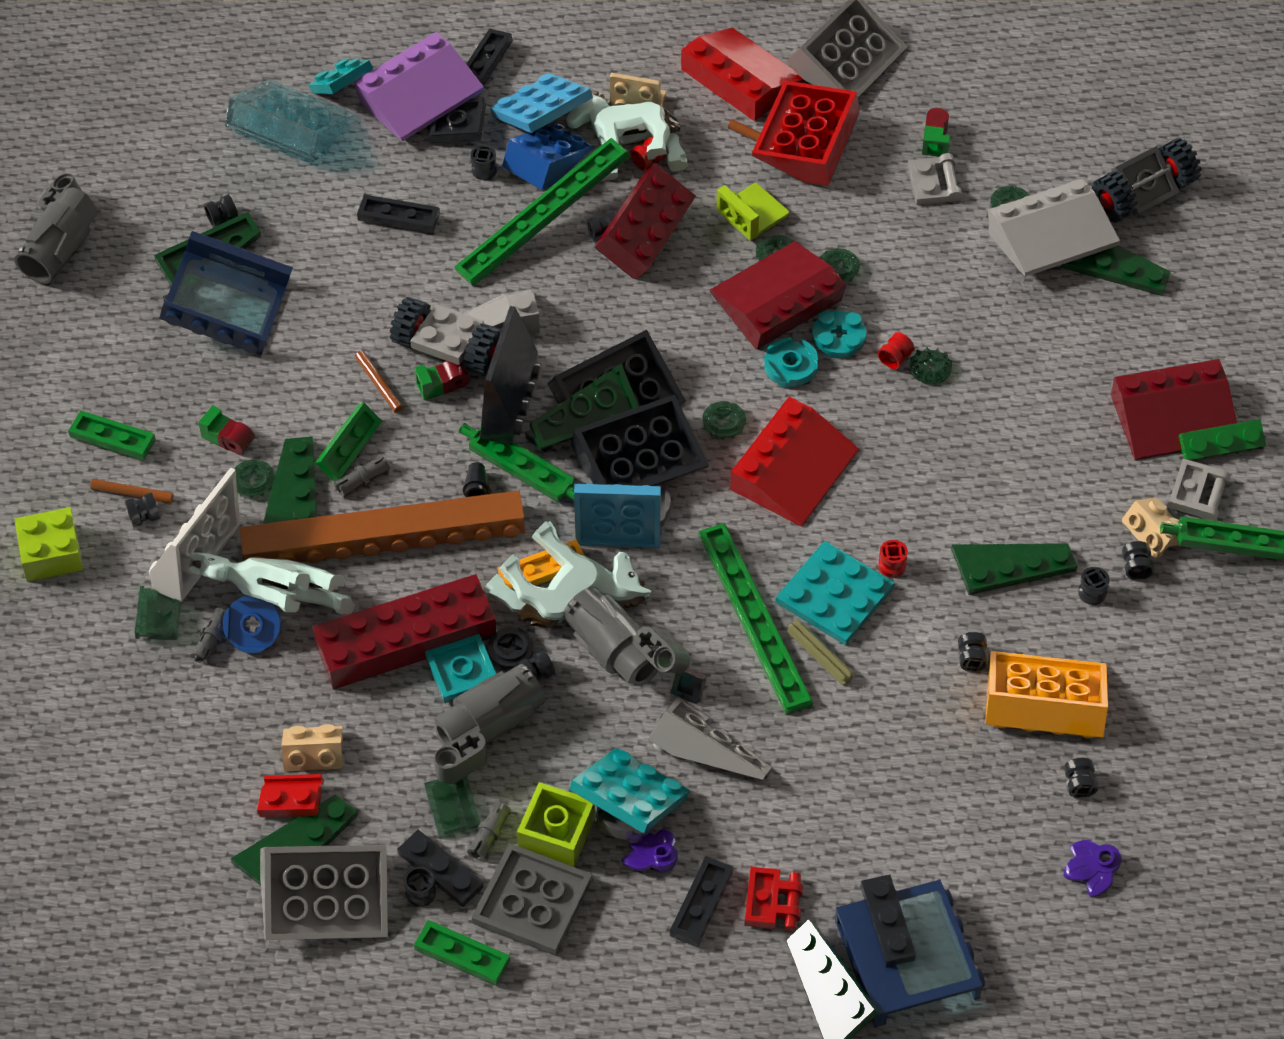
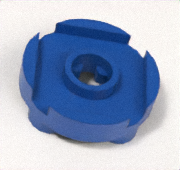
(240, 635)

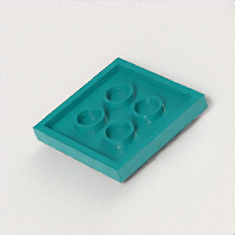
(834, 592)
(629, 790)

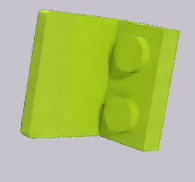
(750, 210)

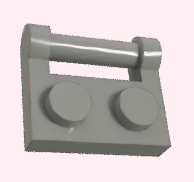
(926, 181)
(1189, 489)

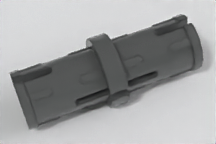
(362, 476)
(209, 637)
(489, 831)

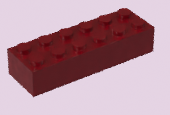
(402, 630)

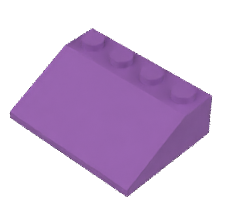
(417, 86)

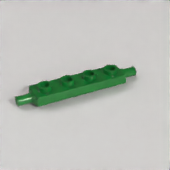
(522, 465)
(1227, 537)

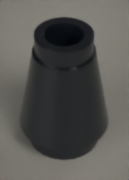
(476, 481)

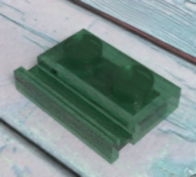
(157, 615)
(452, 806)

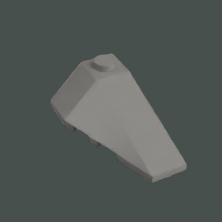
(496, 310)
(686, 735)

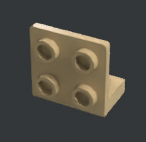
(635, 90)

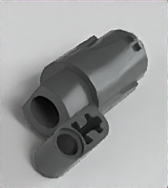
(57, 231)
(619, 641)
(481, 717)

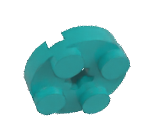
(843, 321)
(790, 375)

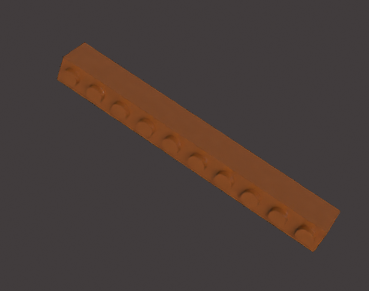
(386, 529)

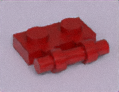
(763, 899)

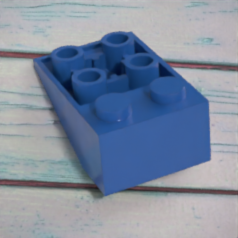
(545, 154)

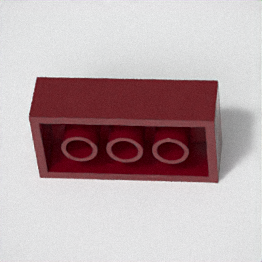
(645, 221)

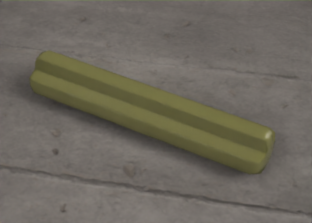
(820, 652)

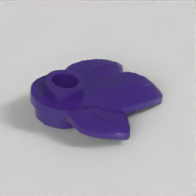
(654, 852)
(1089, 868)

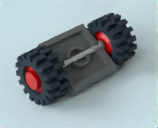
(1147, 179)

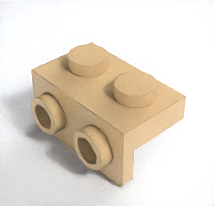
(1144, 522)
(312, 748)

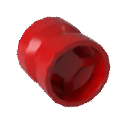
(640, 157)
(897, 349)
(892, 558)

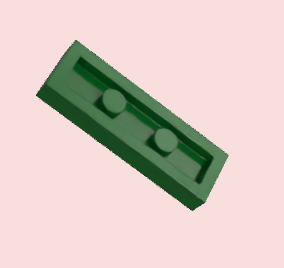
(112, 435)
(1222, 440)
(348, 442)
(462, 952)

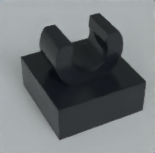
(689, 685)

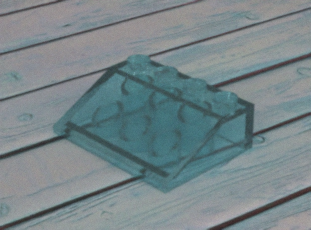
(287, 119)

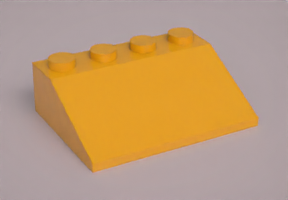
(1047, 694)

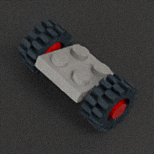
(445, 334)

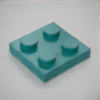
(338, 78)
(459, 666)

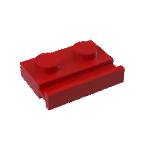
(290, 795)

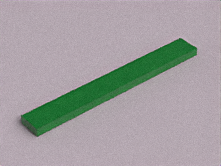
(542, 212)
(755, 619)

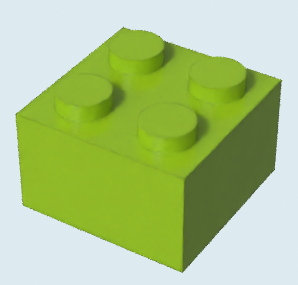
(48, 544)
(556, 824)

